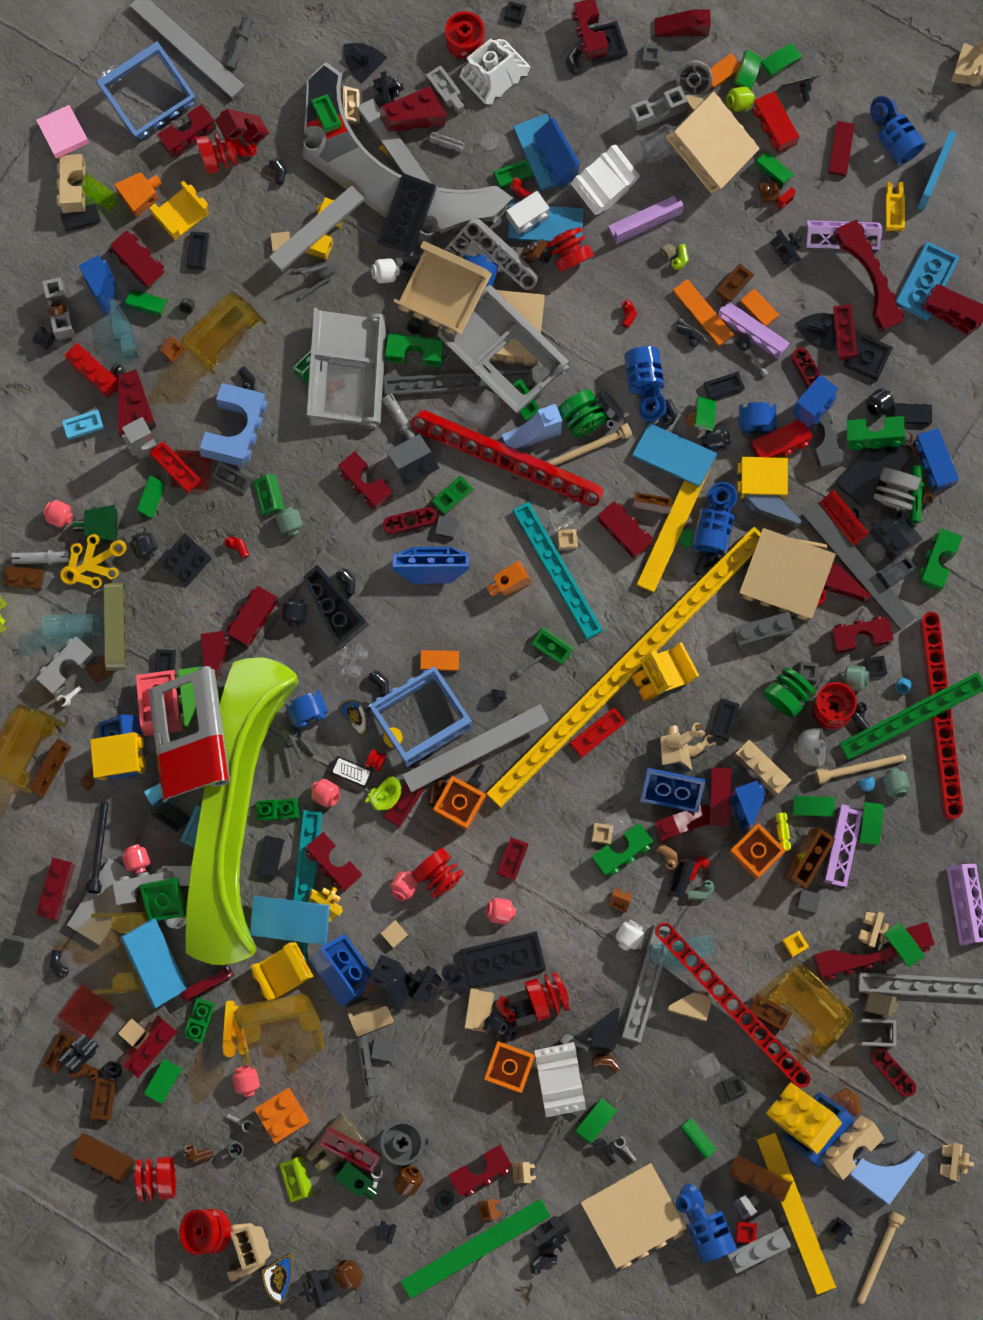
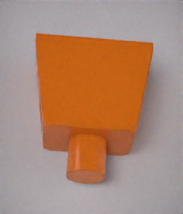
(138, 192)
(517, 578)

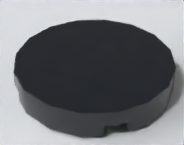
(611, 408)

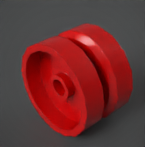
(464, 34)
(205, 1231)

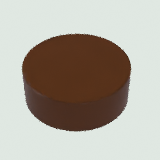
(57, 309)

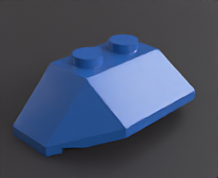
(431, 564)

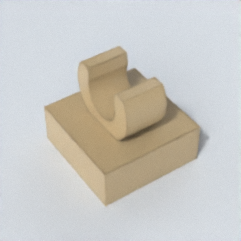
(521, 1172)

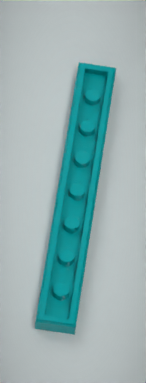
(557, 571)
(306, 869)

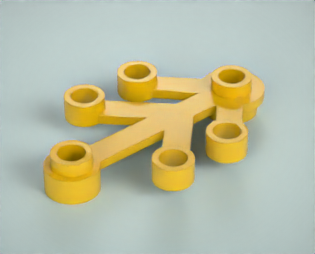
(90, 563)

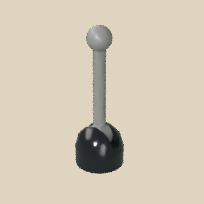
(745, 344)

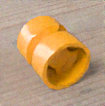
(646, 691)

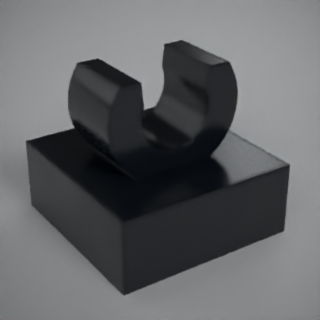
(839, 1230)

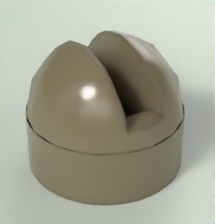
(668, 251)

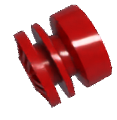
(216, 152)
(570, 249)
(838, 696)
(438, 873)
(547, 996)
(158, 1178)

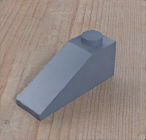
(773, 508)

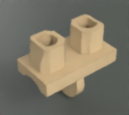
(871, 937)
(953, 1170)

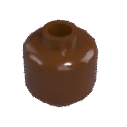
(408, 1180)
(348, 1274)

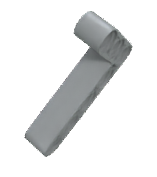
(492, 252)

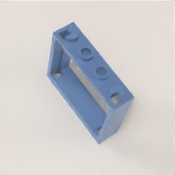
(130, 65)
(434, 742)

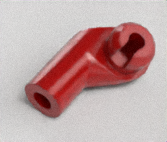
(699, 862)

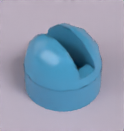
(900, 689)
(867, 784)

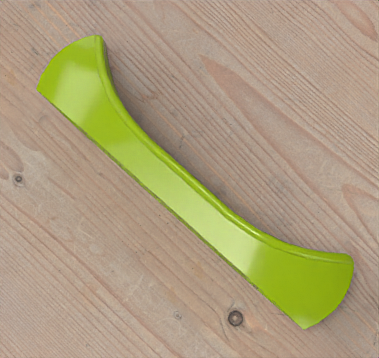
(214, 909)

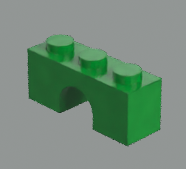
(399, 346)
(861, 437)
(933, 574)
(609, 861)

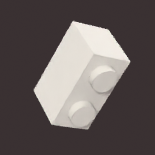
(528, 213)

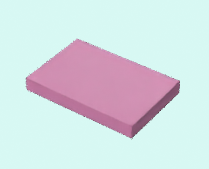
(62, 131)

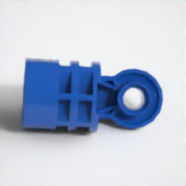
(898, 134)
(646, 380)
(715, 522)
(709, 1231)

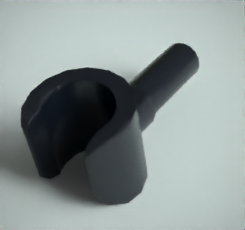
(474, 781)
(600, 1145)

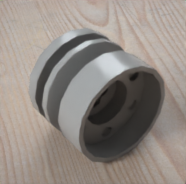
(897, 488)

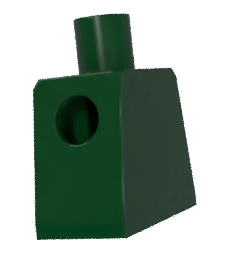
(99, 521)
(347, 1175)

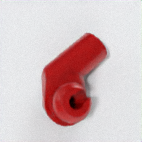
(242, 150)
(519, 192)
(630, 313)
(237, 544)
(504, 1011)

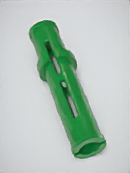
(916, 512)

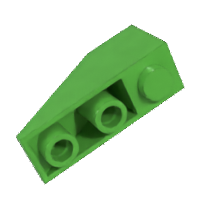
(187, 699)

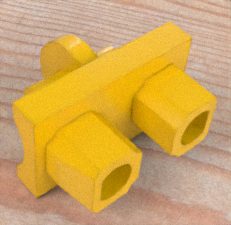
(335, 909)

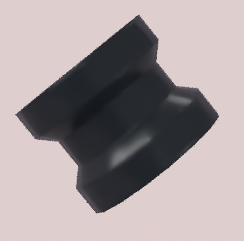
(43, 338)
(522, 1008)
(386, 1232)

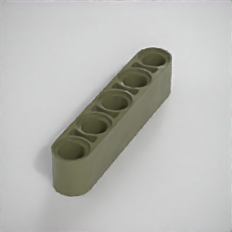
(115, 626)

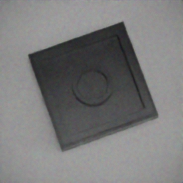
(615, 42)
(871, 356)

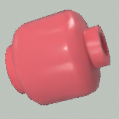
(58, 513)
(325, 793)
(136, 859)
(403, 886)
(500, 911)
(245, 1081)

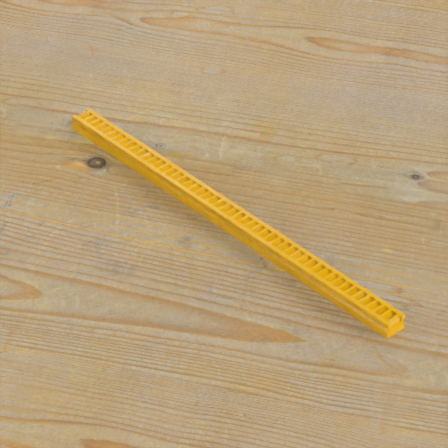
(623, 670)

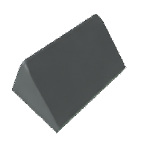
(233, 476)

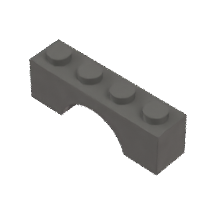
(828, 454)

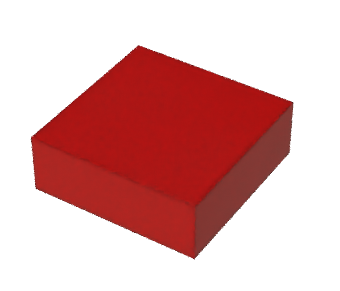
(786, 198)
(745, 1232)

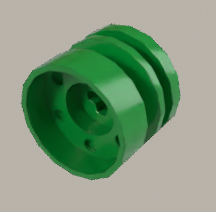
(581, 413)
(791, 690)

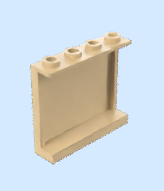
(713, 143)
(444, 289)
(531, 308)
(787, 574)
(634, 1216)

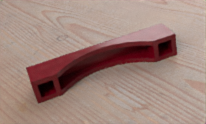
(852, 240)
(833, 961)

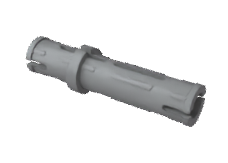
(399, 417)
(41, 557)

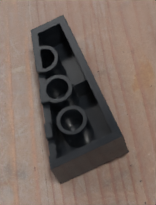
(338, 612)

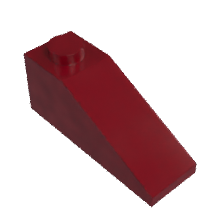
(685, 23)
(843, 584)
(214, 650)
(681, 823)

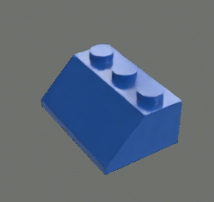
(556, 153)
(99, 281)
(120, 725)
(672, 790)
(747, 803)
(341, 969)
(843, 1115)

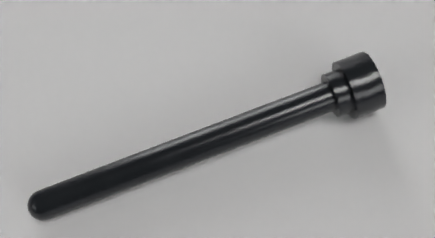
(93, 885)

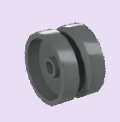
(391, 1138)

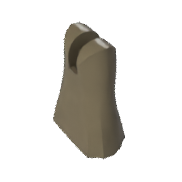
(342, 1125)

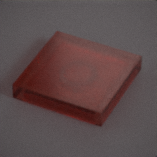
(199, 465)
(86, 1011)

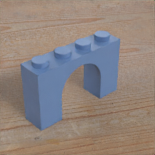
(237, 448)

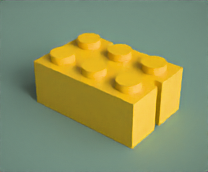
(804, 1115)

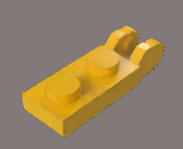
(894, 208)
(229, 1030)

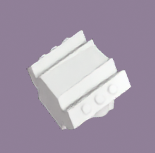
(493, 69)
(605, 180)
(560, 1079)

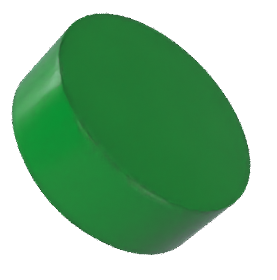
(686, 538)

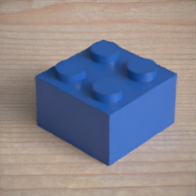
(815, 401)

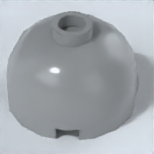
(694, 78)
(810, 747)

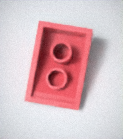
(172, 708)

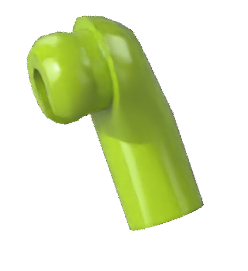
(682, 259)

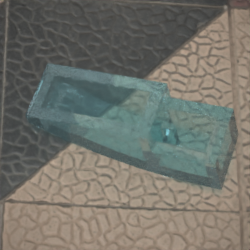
(123, 332)
(72, 625)
(700, 944)

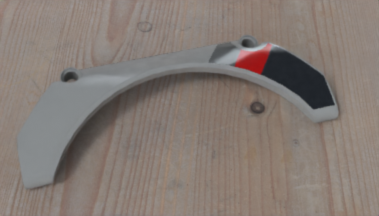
(350, 164)

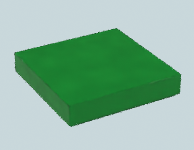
(163, 899)

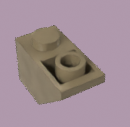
(880, 1005)

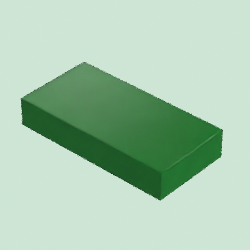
(326, 113)
(518, 170)

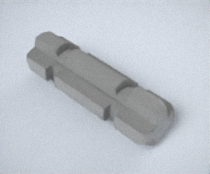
(446, 142)

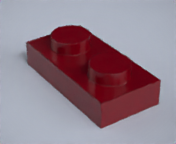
(512, 859)

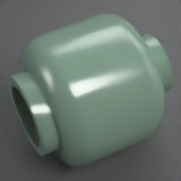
(289, 521)
(855, 677)
(896, 783)

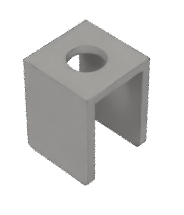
(892, 1033)

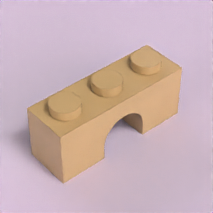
(70, 197)
(755, 760)
(840, 1155)

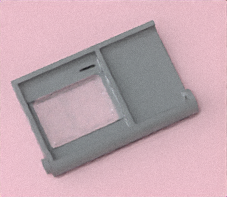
(352, 368)

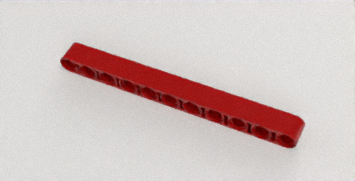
(497, 458)
(938, 724)
(737, 1012)

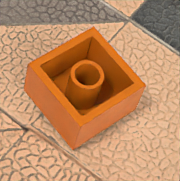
(459, 803)
(757, 851)
(509, 1067)
(282, 1115)

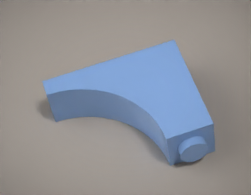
(543, 426)
(882, 1180)

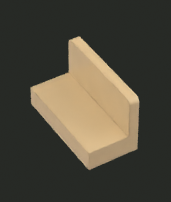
(478, 1009)
(368, 1016)

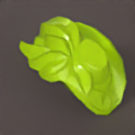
(385, 795)

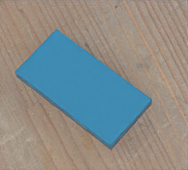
(524, 133)
(936, 171)
(558, 221)
(931, 268)
(674, 455)
(290, 920)
(153, 963)

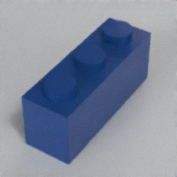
(936, 459)

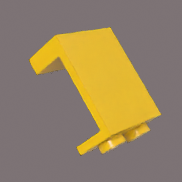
(181, 211)
(763, 476)
(669, 668)
(117, 755)
(281, 972)

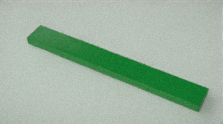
(912, 716)
(475, 1248)

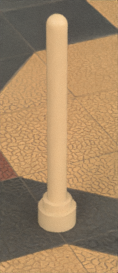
(622, 432)
(823, 776)
(894, 1221)

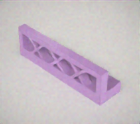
(645, 219)
(828, 227)
(755, 330)
(835, 849)
(965, 904)

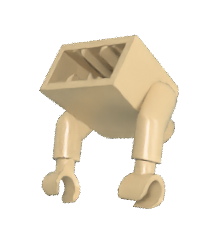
(969, 65)
(677, 752)
(251, 1249)

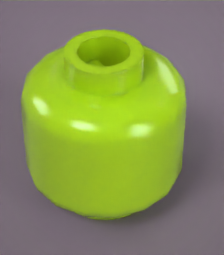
(740, 99)

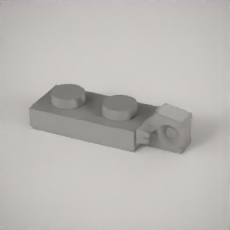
(446, 88)

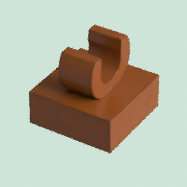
(171, 349)
(620, 900)
(488, 1210)

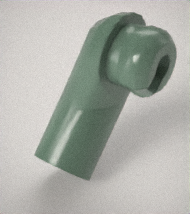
(703, 893)

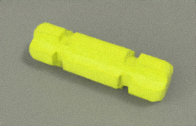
(783, 830)

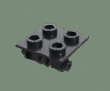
(185, 559)

